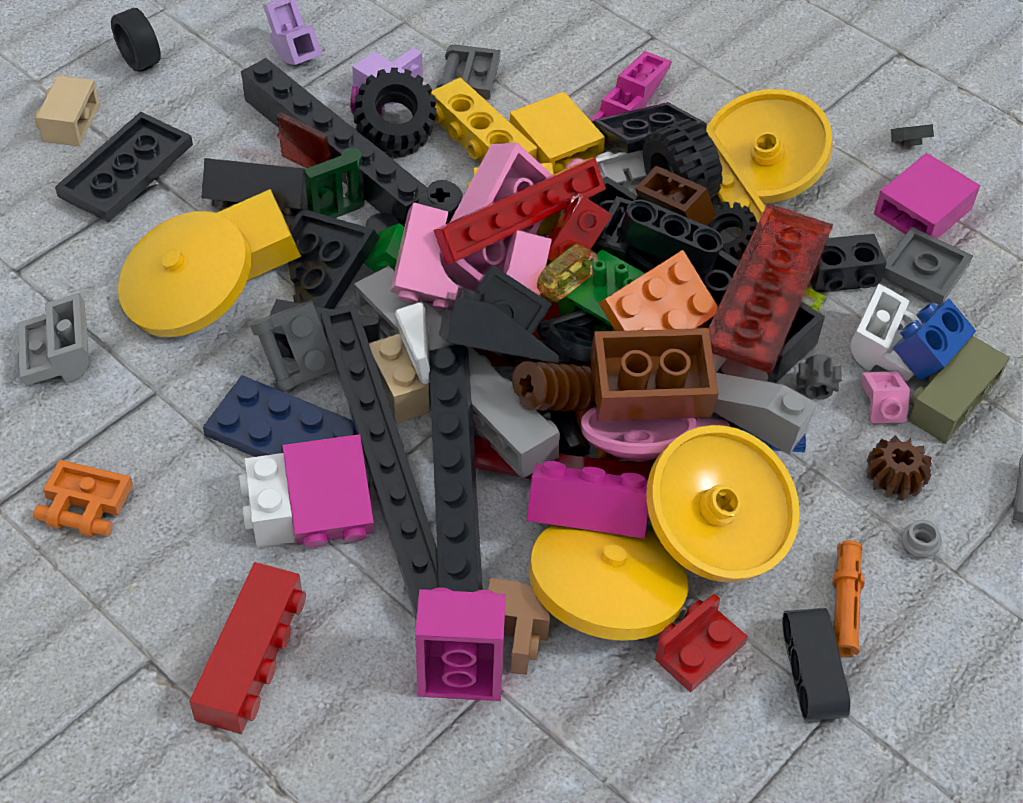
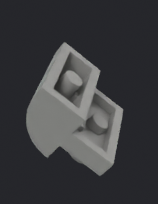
(54, 342)

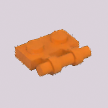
(84, 487)

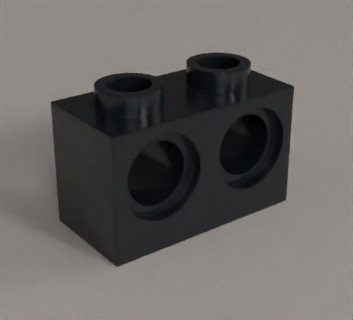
(849, 264)

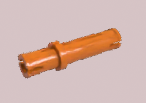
(848, 584)

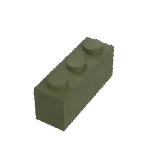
(957, 389)

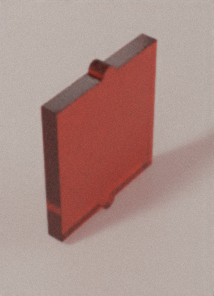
(301, 142)

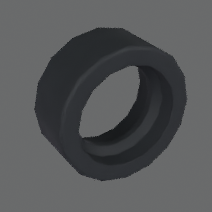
(135, 39)

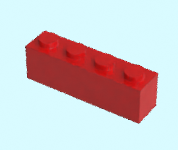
(248, 648)

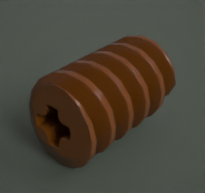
(553, 386)

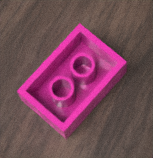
(460, 644)

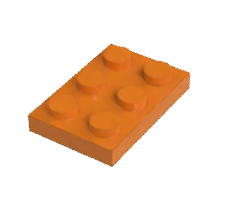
(662, 299)

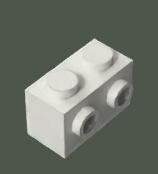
(269, 500)

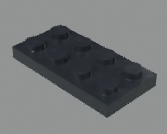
(124, 166)

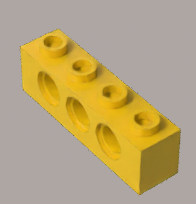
(474, 121)

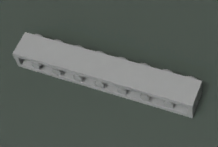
(498, 416)

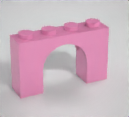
(419, 267)

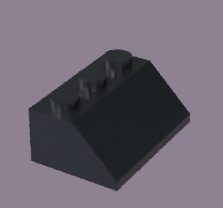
(237, 181)

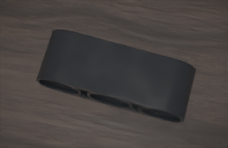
(667, 233)
(815, 664)

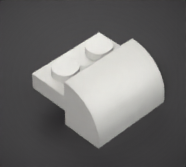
(880, 332)

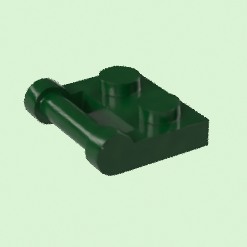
(325, 185)

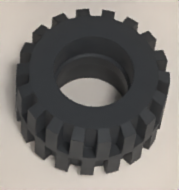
(400, 89)
(685, 151)

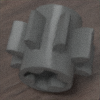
(819, 377)

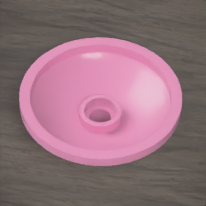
(633, 438)

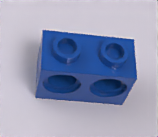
(934, 338)

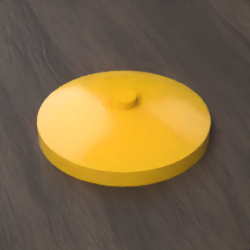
(776, 141)
(184, 274)
(723, 504)
(607, 582)

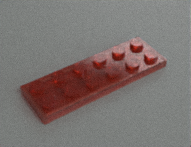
(768, 288)

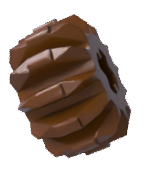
(898, 467)

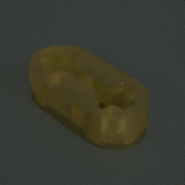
(566, 272)

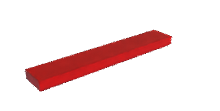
(517, 210)

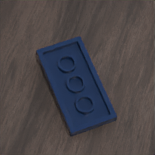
(264, 419)

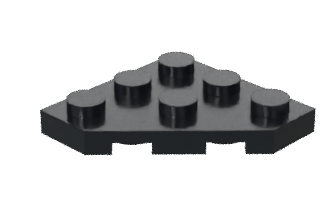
(329, 258)

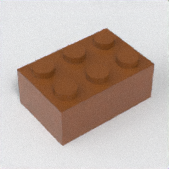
(653, 374)

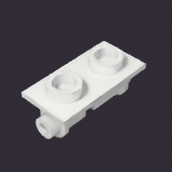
(615, 164)

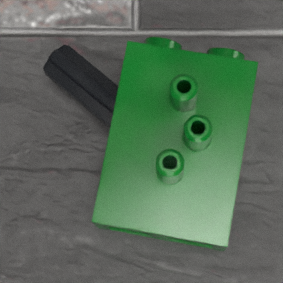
(582, 303)

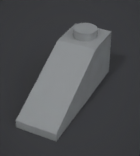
(765, 409)

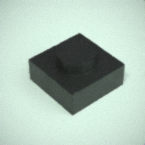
(912, 135)

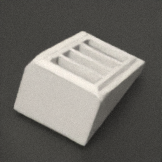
(415, 336)

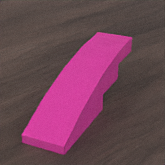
(634, 86)

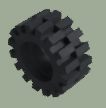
(735, 217)

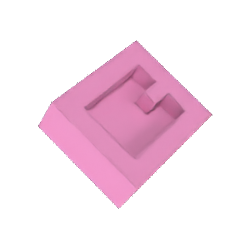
(887, 395)

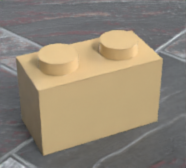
(67, 110)
(399, 379)

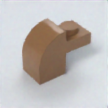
(524, 620)

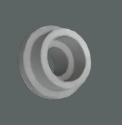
(925, 531)

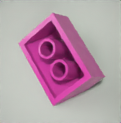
(588, 499)

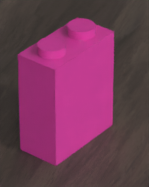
(926, 197)
(328, 490)

